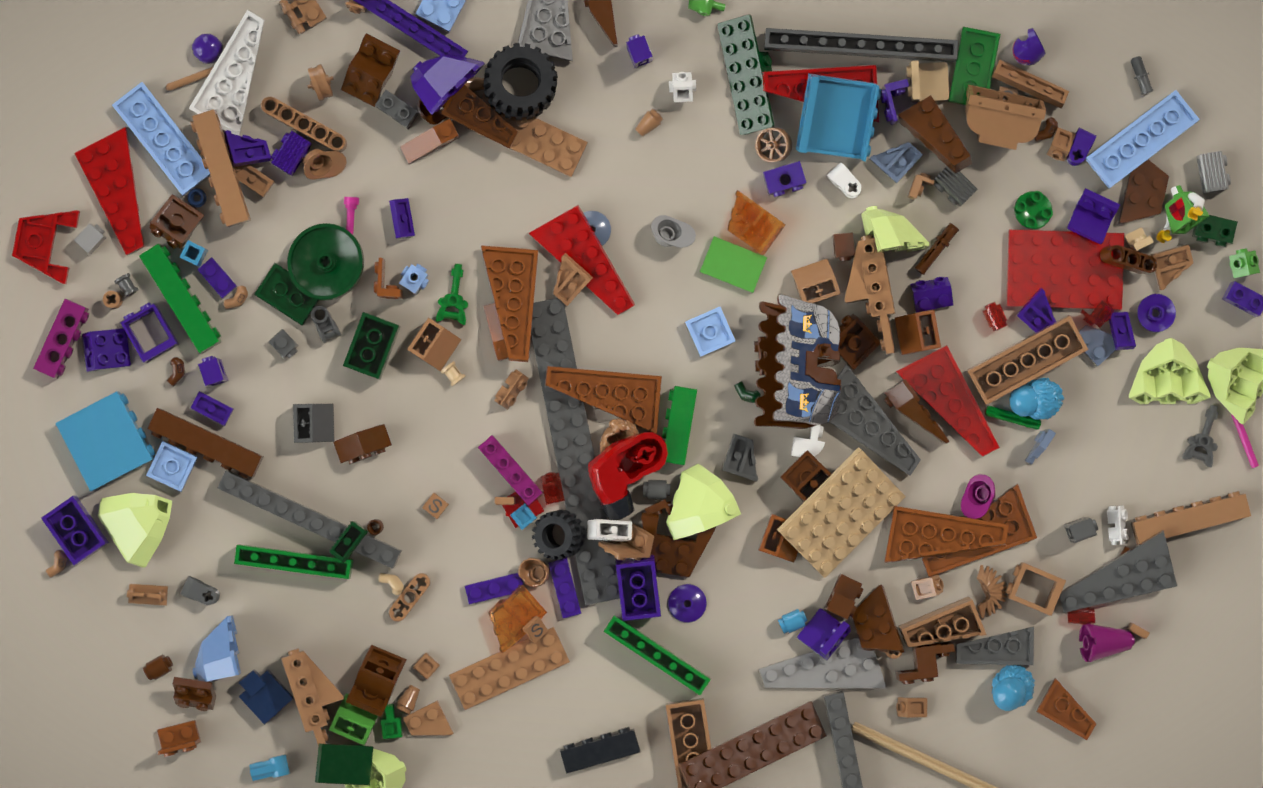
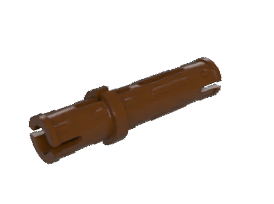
(936, 249)

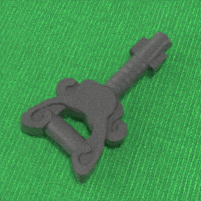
(1203, 440)

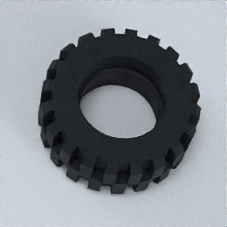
(520, 105)

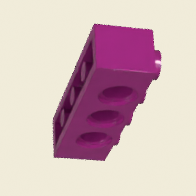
(44, 363)
(510, 470)

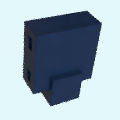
(264, 695)

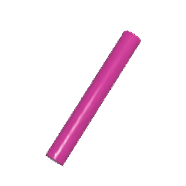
(1246, 443)

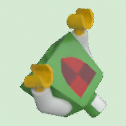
(1183, 213)

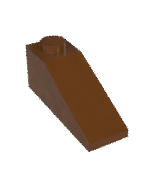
(603, 15)

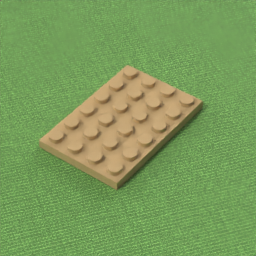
(841, 512)

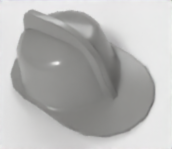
(672, 232)

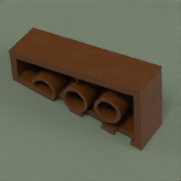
(935, 132)

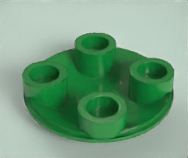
(1033, 210)

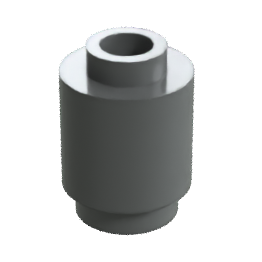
(656, 489)

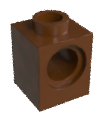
(844, 246)

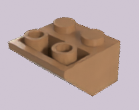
(816, 282)
(434, 344)

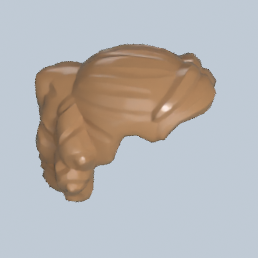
(617, 430)

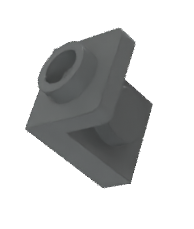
(284, 344)

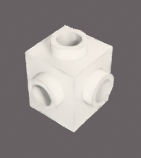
(682, 87)

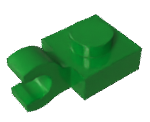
(391, 726)

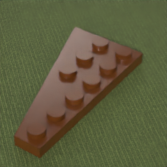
(620, 394)

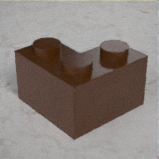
(362, 444)
(843, 597)

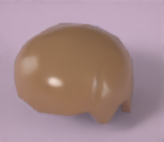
(533, 572)

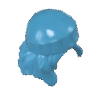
(1037, 399)
(1012, 687)

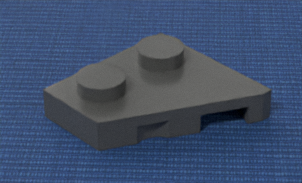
(741, 458)

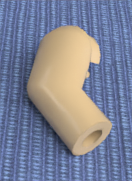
(394, 582)

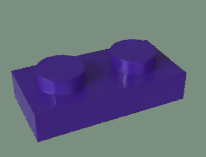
(402, 218)
(217, 277)
(1122, 331)
(212, 408)

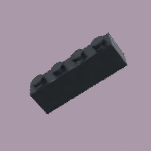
(599, 751)

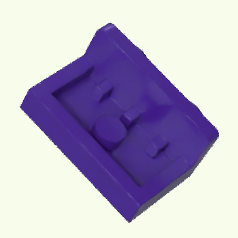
(932, 294)

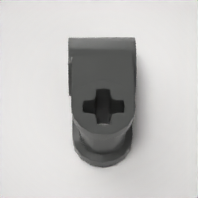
(325, 325)
(197, 589)

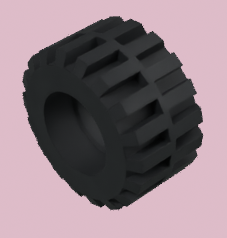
(545, 540)

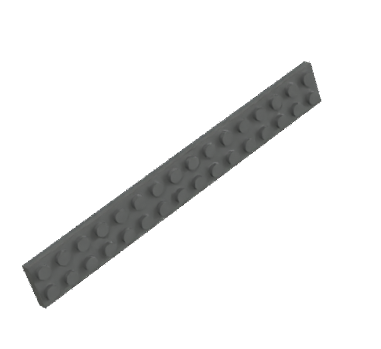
(572, 448)

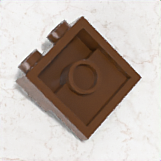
(175, 222)
(855, 341)
(194, 694)

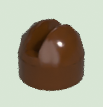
(372, 523)

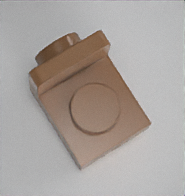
(1061, 144)
(916, 187)
(927, 587)
(911, 707)

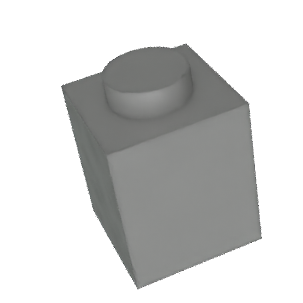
(90, 238)

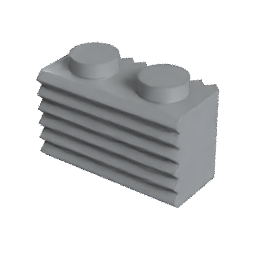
(1213, 172)

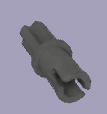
(1141, 75)

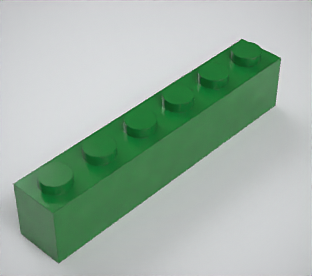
(180, 298)
(293, 561)
(657, 655)

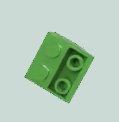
(353, 722)

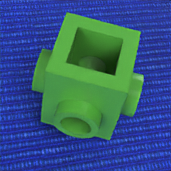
(1244, 263)

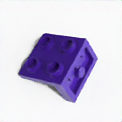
(896, 89)
(1092, 216)
(106, 349)
(824, 634)

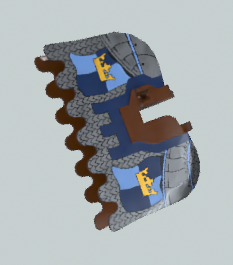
(797, 347)

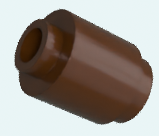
(158, 667)

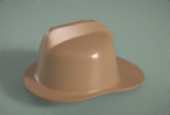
(323, 164)

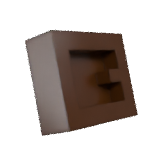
(657, 508)

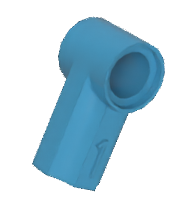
(274, 767)

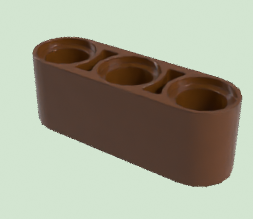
(1120, 259)

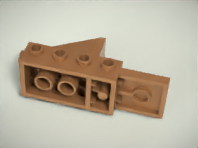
(863, 287)
(315, 687)

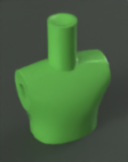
(705, 7)

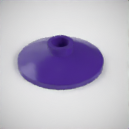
(1166, 312)
(683, 593)

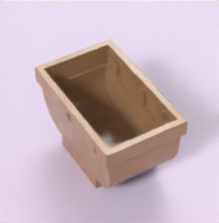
(1000, 120)

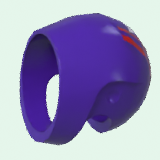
(1028, 51)

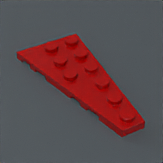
(793, 82)
(574, 236)

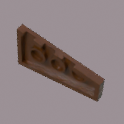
(475, 114)

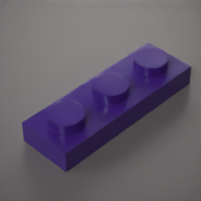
(492, 588)
(564, 588)

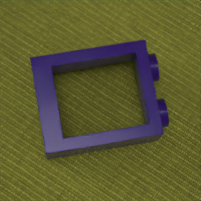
(161, 348)

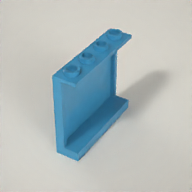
(838, 117)
(105, 440)

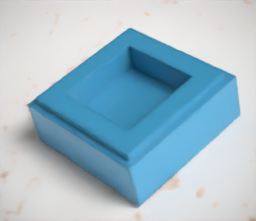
(523, 516)

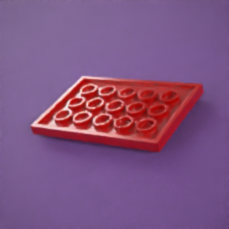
(1064, 267)

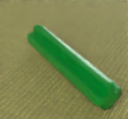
(1012, 417)

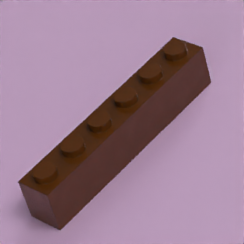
(205, 442)

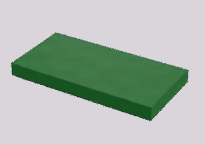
(974, 62)

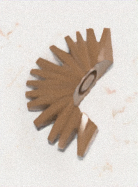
(991, 589)

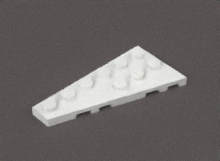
(231, 76)

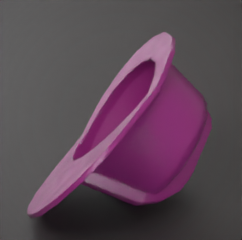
(978, 496)

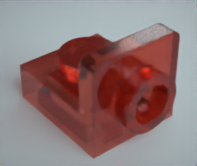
(552, 488)

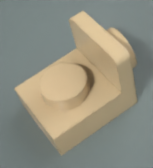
(1138, 239)

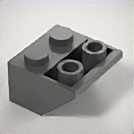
(313, 423)

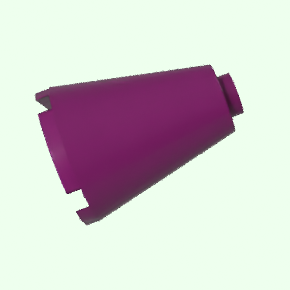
(1103, 641)

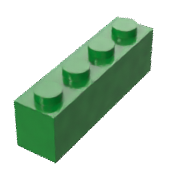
(679, 423)

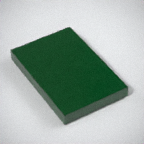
(284, 296)
(344, 764)

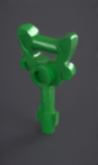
(453, 299)

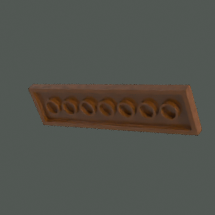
(754, 749)

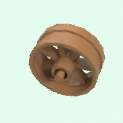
(320, 82)
(773, 145)

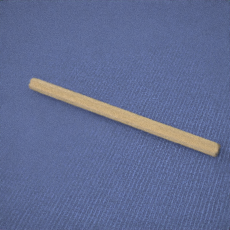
(919, 757)

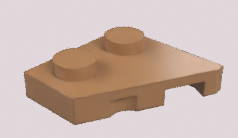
(1171, 264)
(570, 280)
(428, 721)

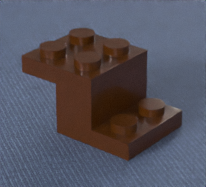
(370, 70)
(805, 476)
(925, 662)
(376, 680)

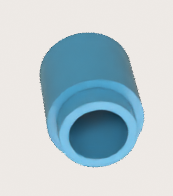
(792, 621)

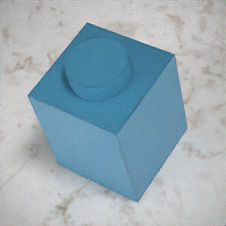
(193, 253)

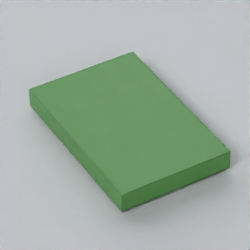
(733, 264)

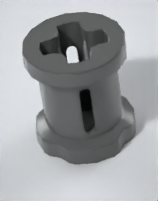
(126, 285)

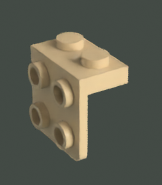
(928, 80)

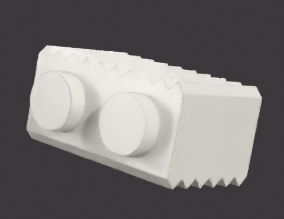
(609, 530)

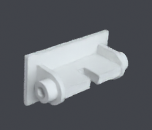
(1119, 532)

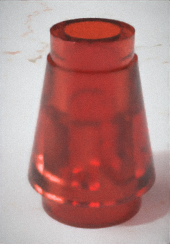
(1082, 616)

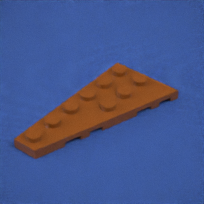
(513, 289)
(1008, 510)
(931, 534)

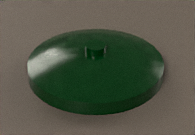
(325, 261)

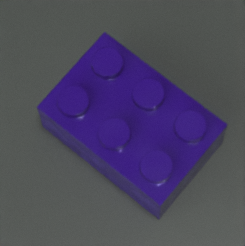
(75, 530)
(638, 588)

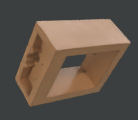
(1054, 593)

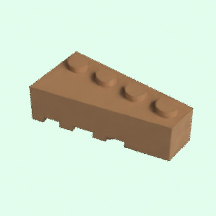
(944, 624)

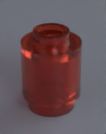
(995, 316)

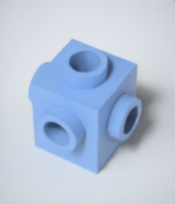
(409, 272)

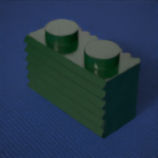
(348, 541)

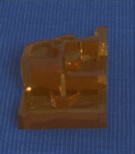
(753, 224)
(512, 615)

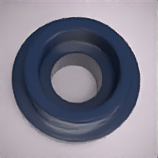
(192, 193)

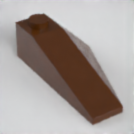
(906, 402)

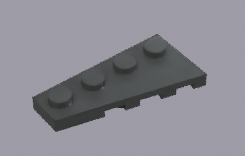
(1000, 649)

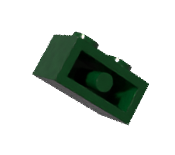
(1216, 230)

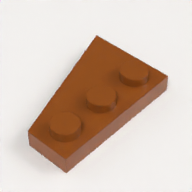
(1065, 711)

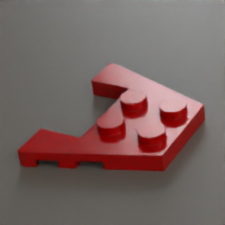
(36, 240)

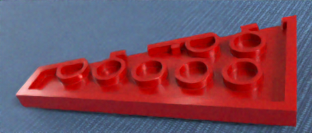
(112, 180)
(946, 391)

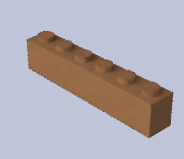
(223, 174)
(1192, 518)

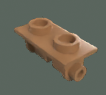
(517, 382)
(147, 594)

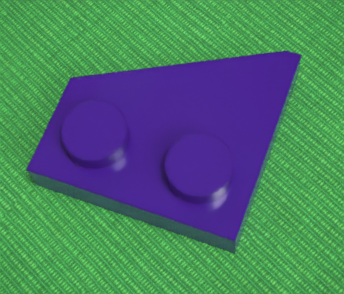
(246, 150)
(1037, 312)

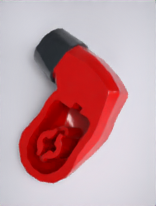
(623, 465)

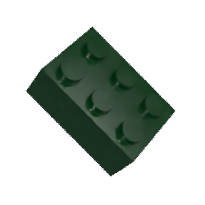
(371, 345)

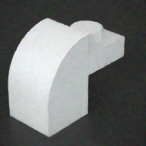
(801, 445)

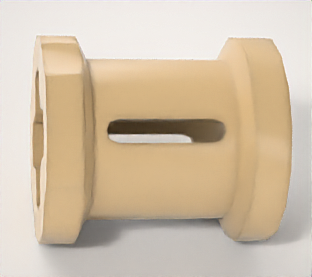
(453, 373)

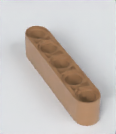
(297, 117)

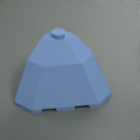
(218, 653)

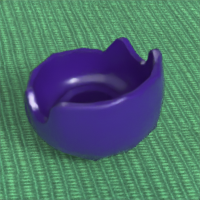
(207, 48)

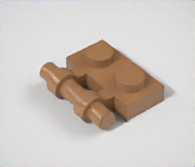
(310, 10)

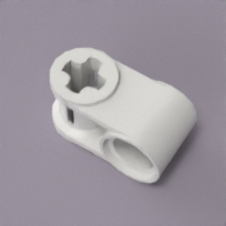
(842, 178)

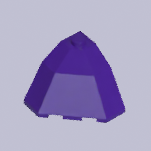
(442, 78)

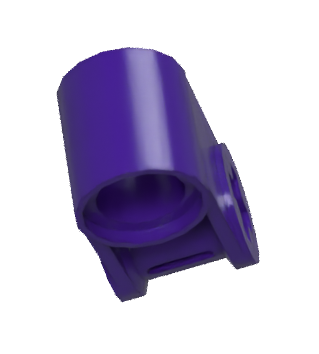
(1081, 144)

